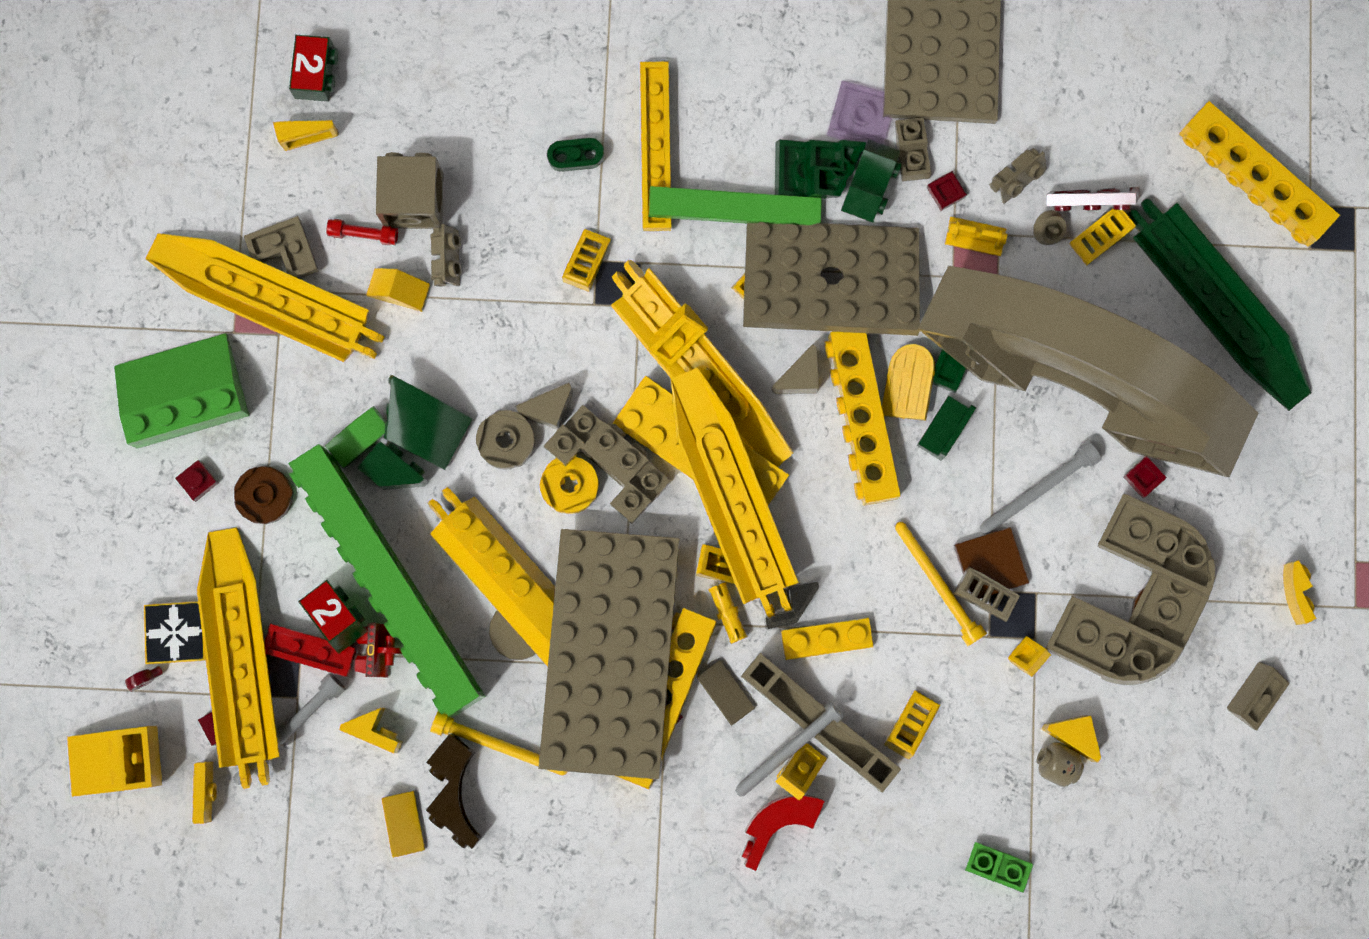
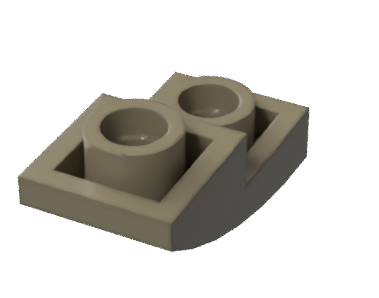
(912, 143)

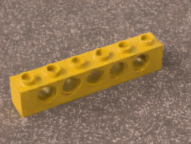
(1274, 175)
(875, 429)
(701, 629)

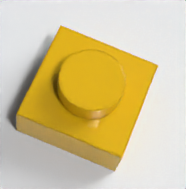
(1029, 656)

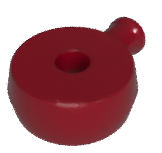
(142, 678)

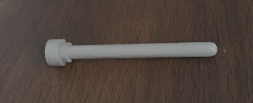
(1086, 456)
(329, 688)

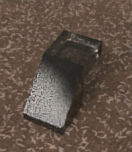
(799, 598)

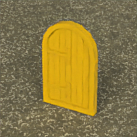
(909, 383)

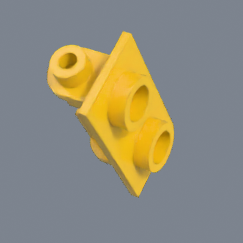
(976, 236)

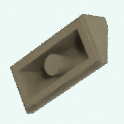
(725, 692)
(1258, 695)

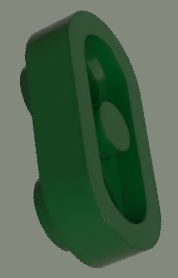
(575, 151)

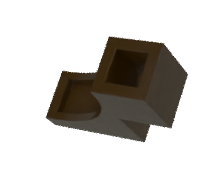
(447, 808)

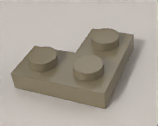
(284, 240)

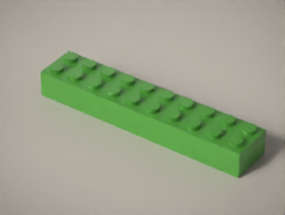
(387, 581)

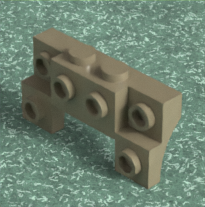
(615, 456)

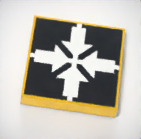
(173, 633)

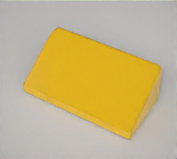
(677, 334)
(403, 824)

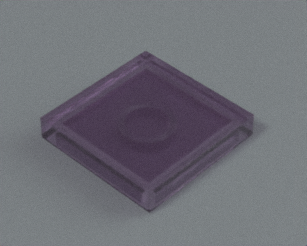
(858, 114)

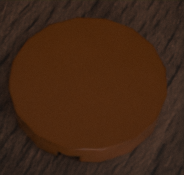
(263, 495)

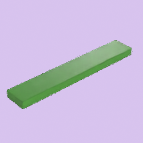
(733, 206)

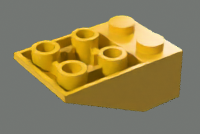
(114, 761)

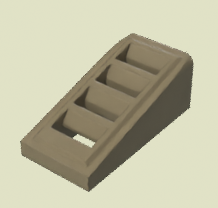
(964, 583)

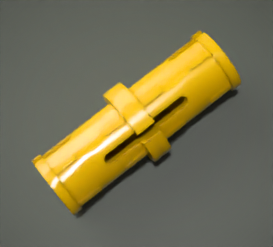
(728, 613)

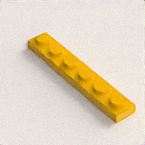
(654, 137)

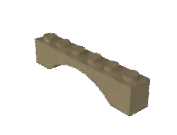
(804, 710)

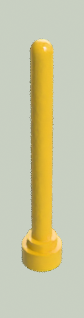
(971, 630)
(444, 725)

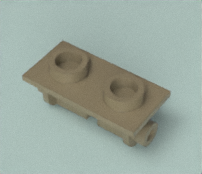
(1028, 167)
(446, 243)

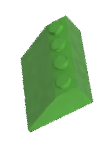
(179, 392)

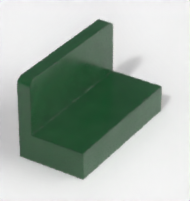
(945, 428)

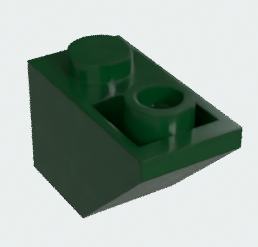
(389, 471)

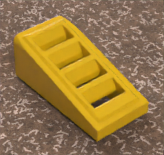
(302, 133)
(1121, 220)
(579, 281)
(901, 747)

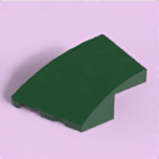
(814, 167)
(423, 423)

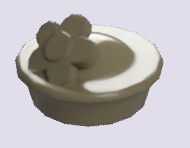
(1049, 227)

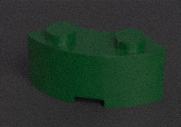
(871, 180)

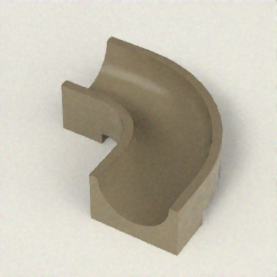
(1154, 391)

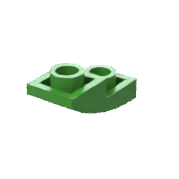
(357, 437)
(999, 867)

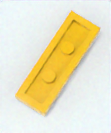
(827, 639)

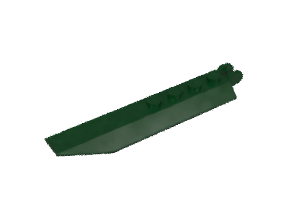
(1222, 301)

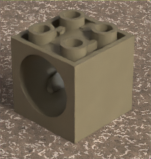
(409, 191)

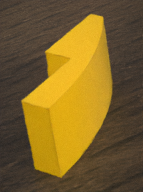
(1296, 580)

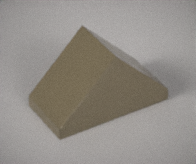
(801, 376)
(547, 407)

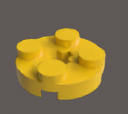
(562, 500)

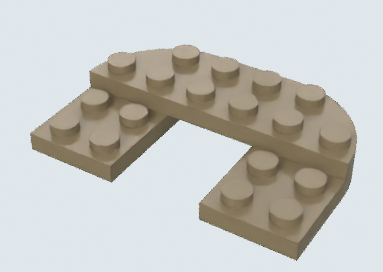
(1166, 610)

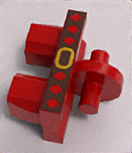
(379, 651)

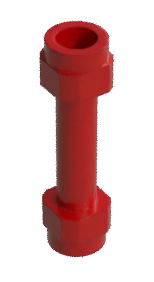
(337, 229)

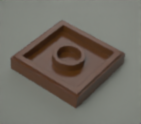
(995, 557)

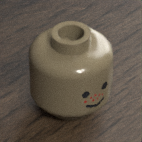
(1060, 764)

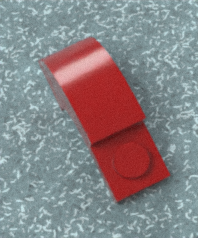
(775, 815)

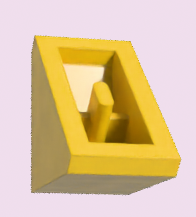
(398, 288)
(713, 565)
(1077, 734)

